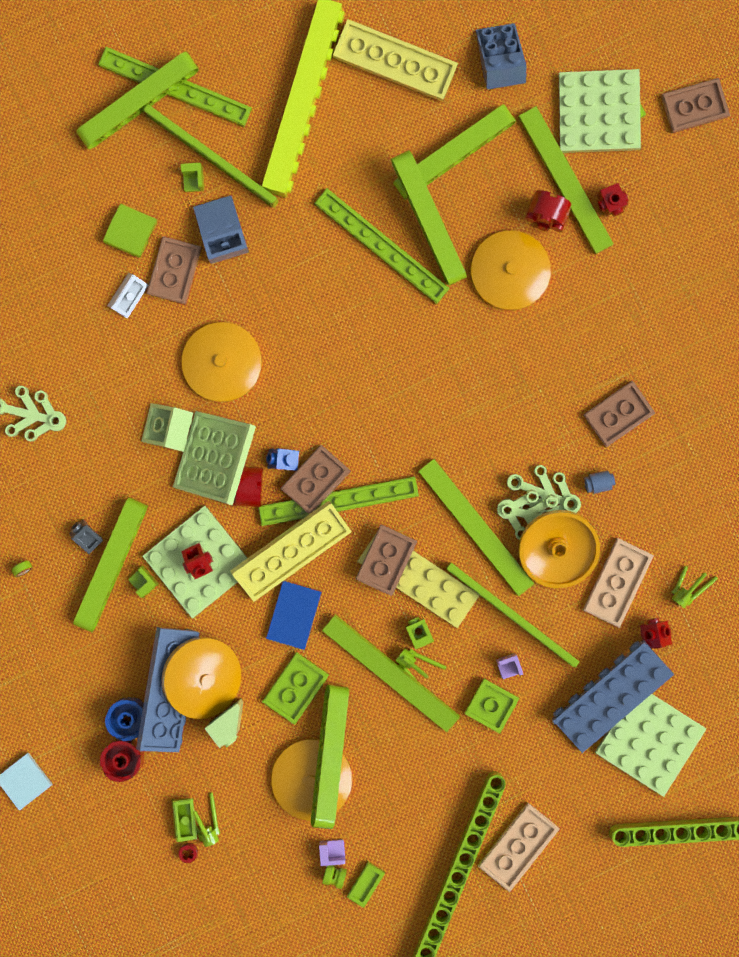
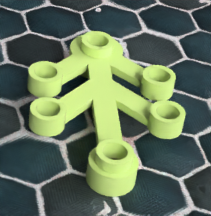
(33, 415)
(543, 493)
(528, 514)

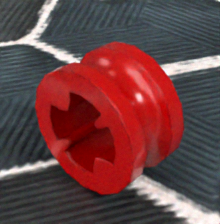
(187, 846)

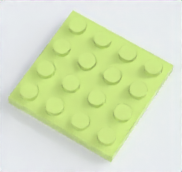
(599, 111)
(214, 457)
(167, 561)
(651, 743)

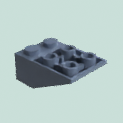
(501, 56)
(220, 229)

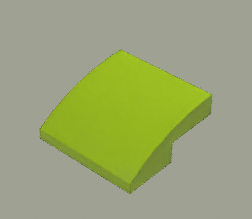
(130, 230)

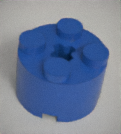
(115, 720)

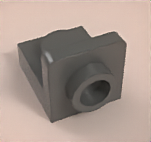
(85, 536)

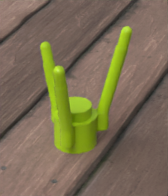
(683, 596)
(407, 659)
(208, 834)

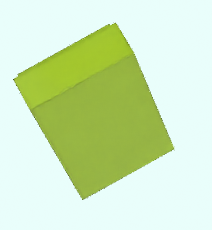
(365, 884)

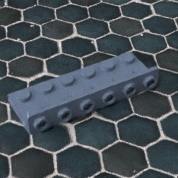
(612, 695)
(160, 723)

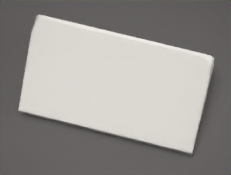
(128, 295)

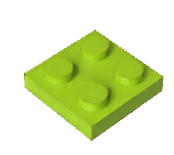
(491, 705)

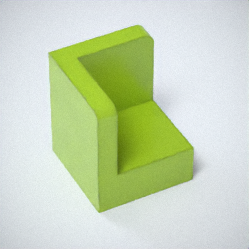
(193, 177)
(143, 582)

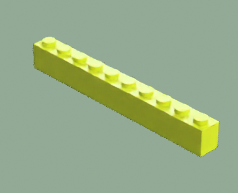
(302, 97)

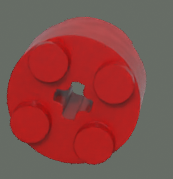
(548, 211)
(249, 488)
(112, 764)

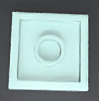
(24, 781)

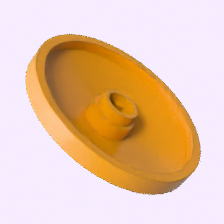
(510, 270)
(221, 362)
(559, 549)
(201, 677)
(295, 778)

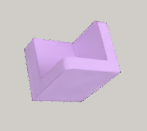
(509, 666)
(332, 852)

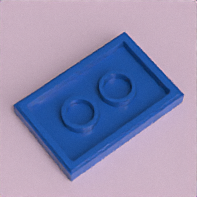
(294, 615)

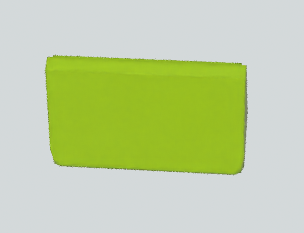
(184, 819)

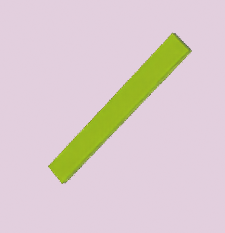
(186, 92)
(211, 156)
(565, 180)
(381, 246)
(343, 500)
(476, 527)
(512, 615)
(391, 673)

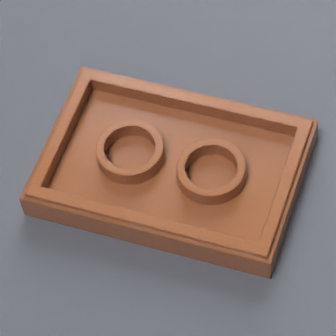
(695, 105)
(174, 270)
(619, 414)
(315, 480)
(386, 560)

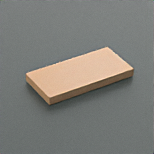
(618, 582)
(518, 847)

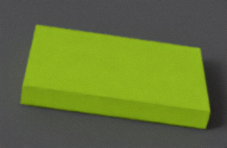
(295, 688)

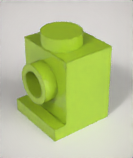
(422, 639)

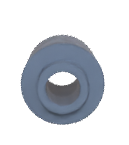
(599, 482)

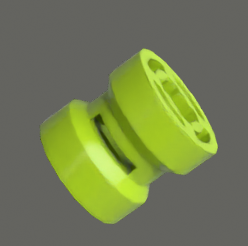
(339, 876)

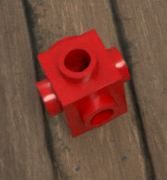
(612, 200)
(197, 565)
(656, 633)

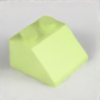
(167, 427)
(226, 725)

